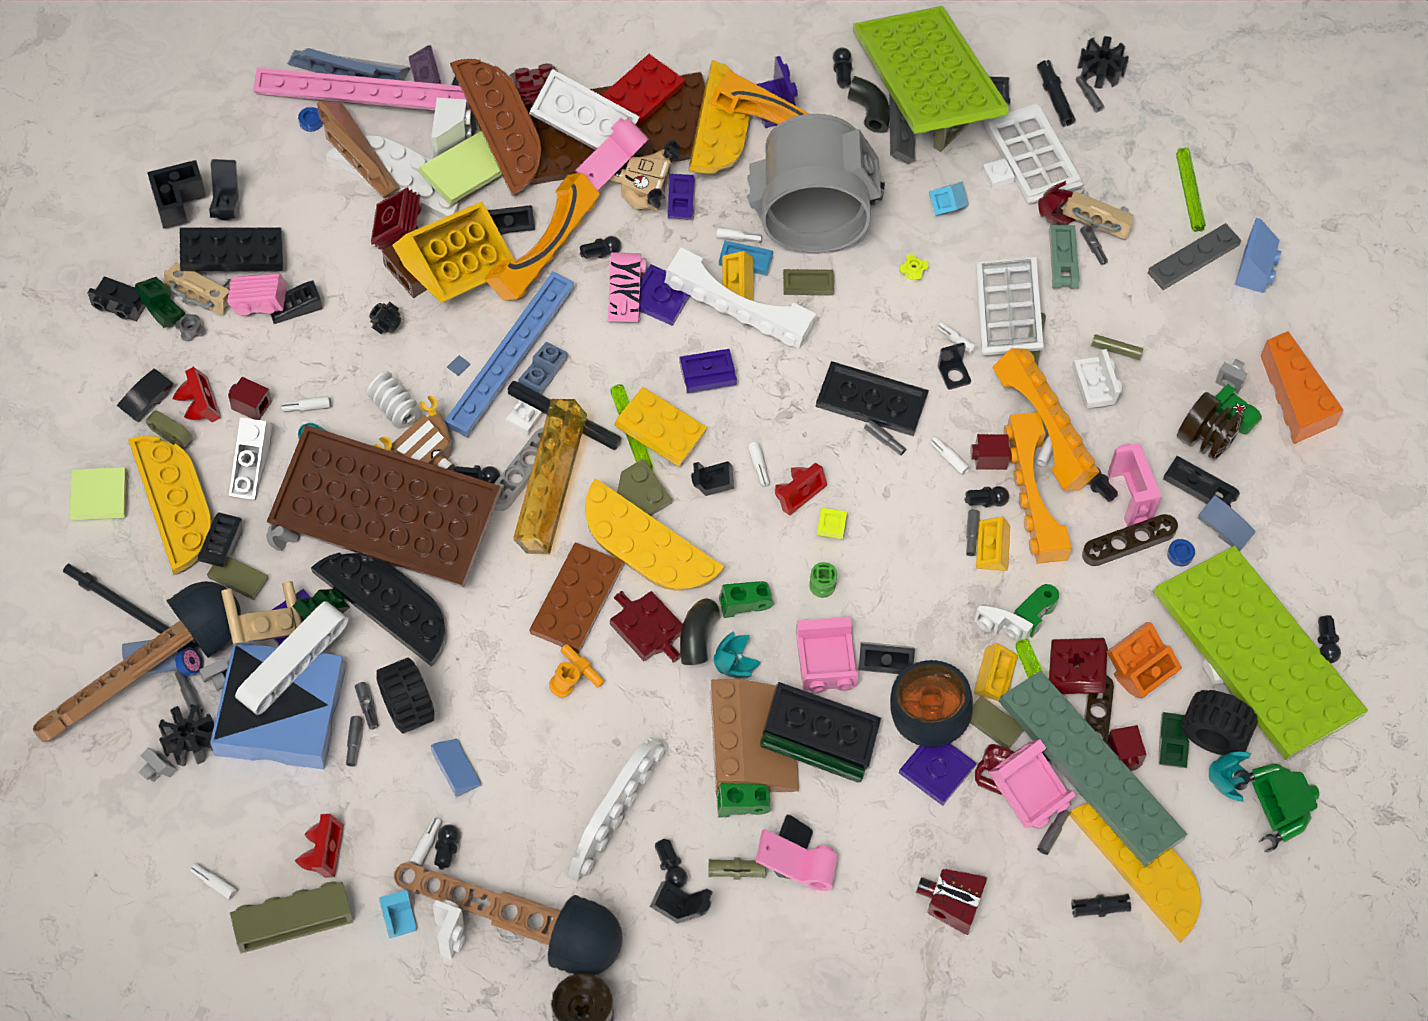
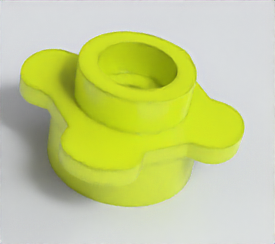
(910, 272)

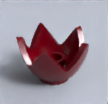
(1052, 202)

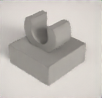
(1232, 375)
(215, 672)
(156, 765)

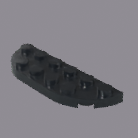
(388, 600)

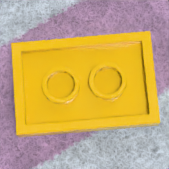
(660, 426)

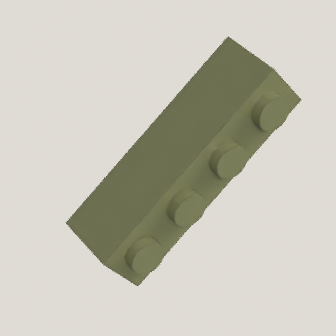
(291, 916)

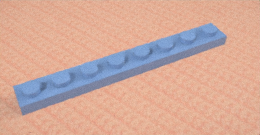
(509, 354)

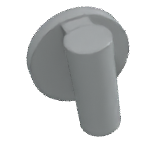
(278, 537)

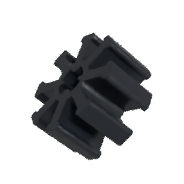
(1103, 62)
(180, 746)

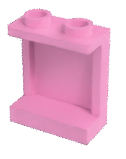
(1132, 464)
(826, 654)
(1031, 785)

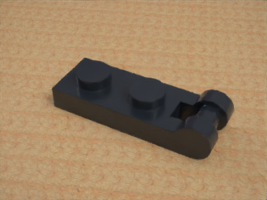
(1199, 482)

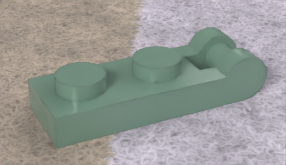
(1064, 256)

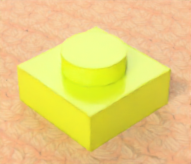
(831, 523)

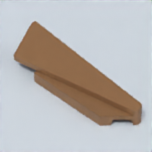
(354, 147)

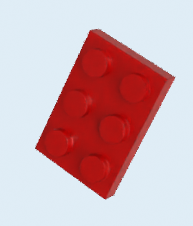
(645, 88)

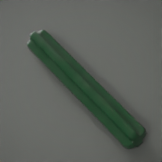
(812, 757)

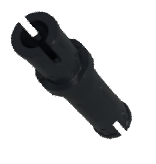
(1052, 85)

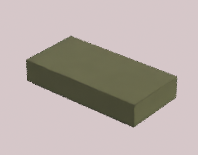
(808, 282)
(239, 577)
(995, 723)

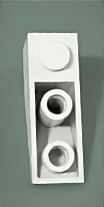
(249, 457)

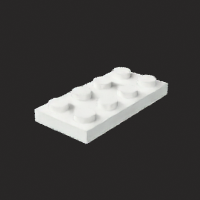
(578, 110)

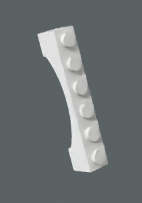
(786, 323)

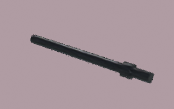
(89, 582)

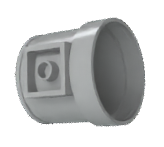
(815, 184)

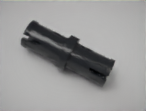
(1101, 905)

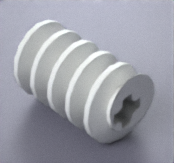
(393, 400)

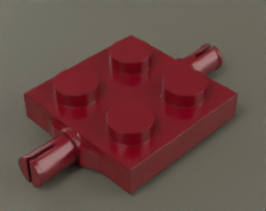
(647, 626)

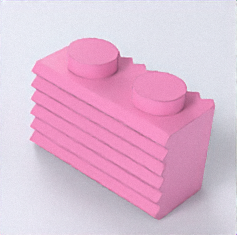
(257, 294)

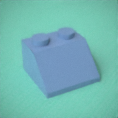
(1259, 258)

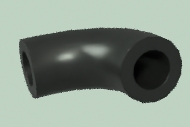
(873, 101)
(695, 631)

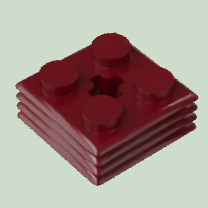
(530, 82)
(395, 218)
(1092, 662)

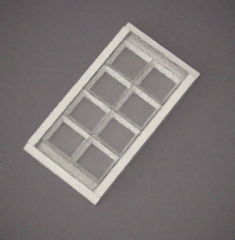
(1032, 152)
(1009, 305)

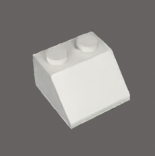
(450, 124)

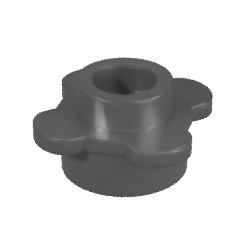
(189, 321)

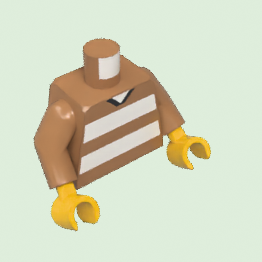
(425, 440)

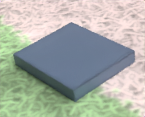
(458, 365)

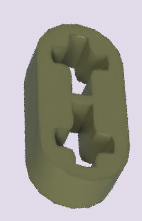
(168, 429)

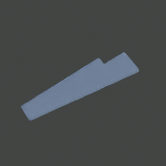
(330, 64)

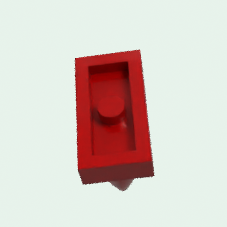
(197, 387)
(805, 485)
(327, 841)

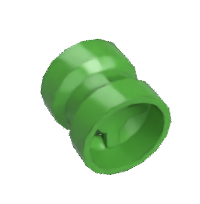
(823, 586)

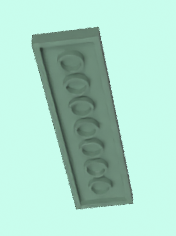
(1093, 768)

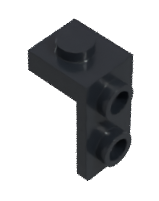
(225, 189)
(678, 904)

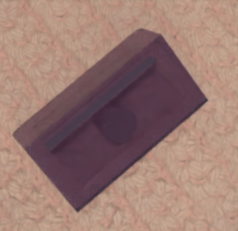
(424, 66)

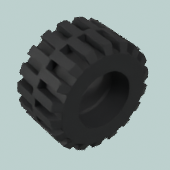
(405, 695)
(1219, 722)

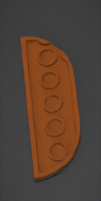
(501, 120)

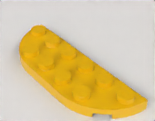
(718, 134)
(173, 498)
(645, 542)
(1163, 885)

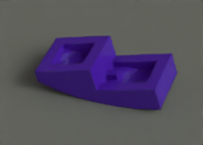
(680, 196)

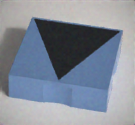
(293, 727)

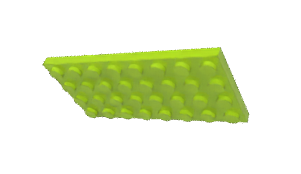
(929, 70)
(1260, 651)

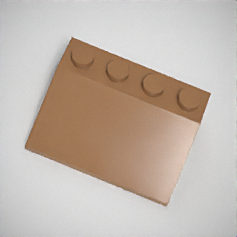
(738, 722)

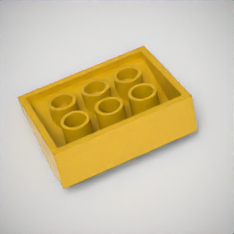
(453, 252)

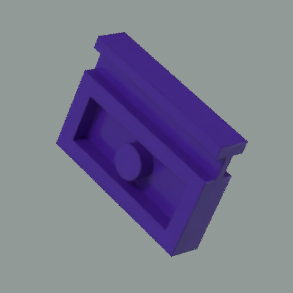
(708, 370)

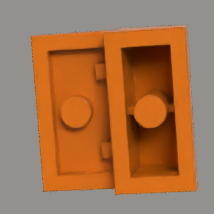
(1143, 661)

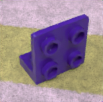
(780, 86)

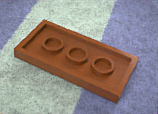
(576, 597)

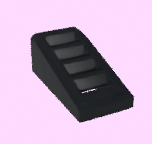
(307, 306)
(225, 525)

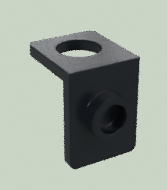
(952, 359)

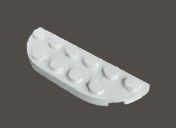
(404, 167)
(609, 812)

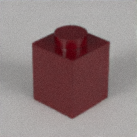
(249, 398)
(991, 451)
(1128, 746)

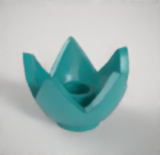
(729, 657)
(1223, 770)

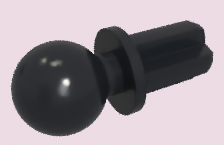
(842, 66)
(600, 247)
(488, 474)
(1101, 484)
(987, 497)
(1328, 639)
(446, 845)
(669, 861)

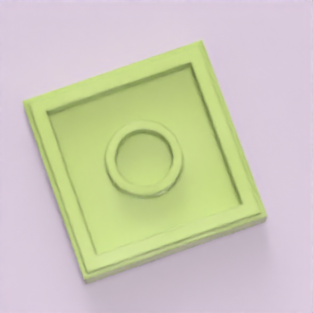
(98, 493)

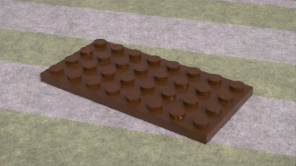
(672, 121)
(384, 505)

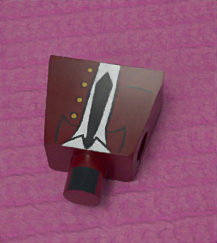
(953, 897)

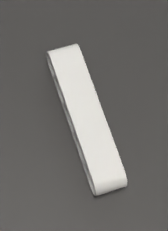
(291, 658)

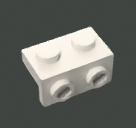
(1097, 380)
(452, 926)

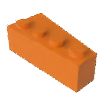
(1299, 389)

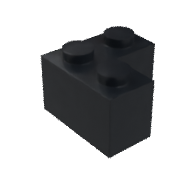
(174, 186)

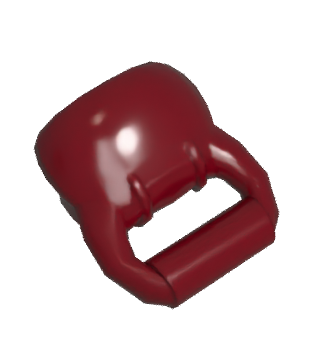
(992, 757)

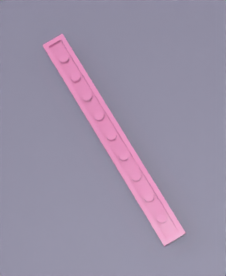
(353, 89)

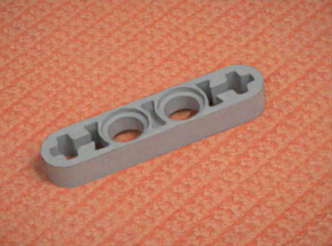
(519, 467)

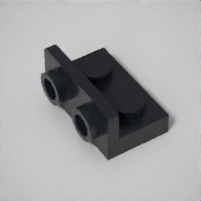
(117, 299)

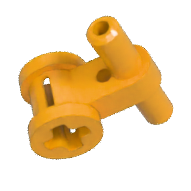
(569, 673)

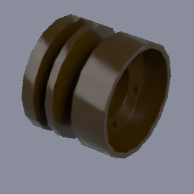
(1210, 426)
(582, 996)

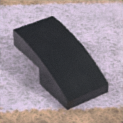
(144, 394)

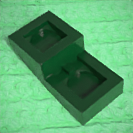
(157, 300)
(1172, 741)

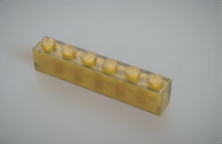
(550, 476)

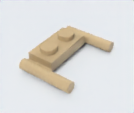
(263, 624)

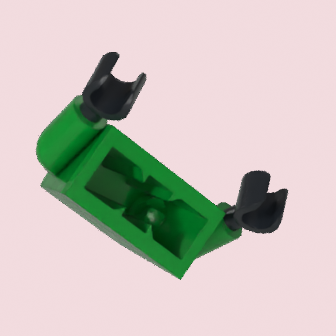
(1284, 799)

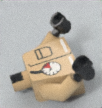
(647, 177)

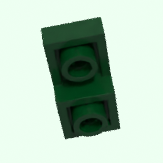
(306, 606)

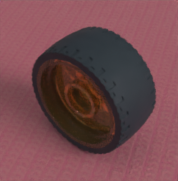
(931, 703)

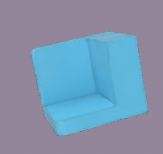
(948, 198)
(397, 914)

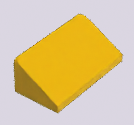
(738, 273)
(993, 544)
(995, 672)

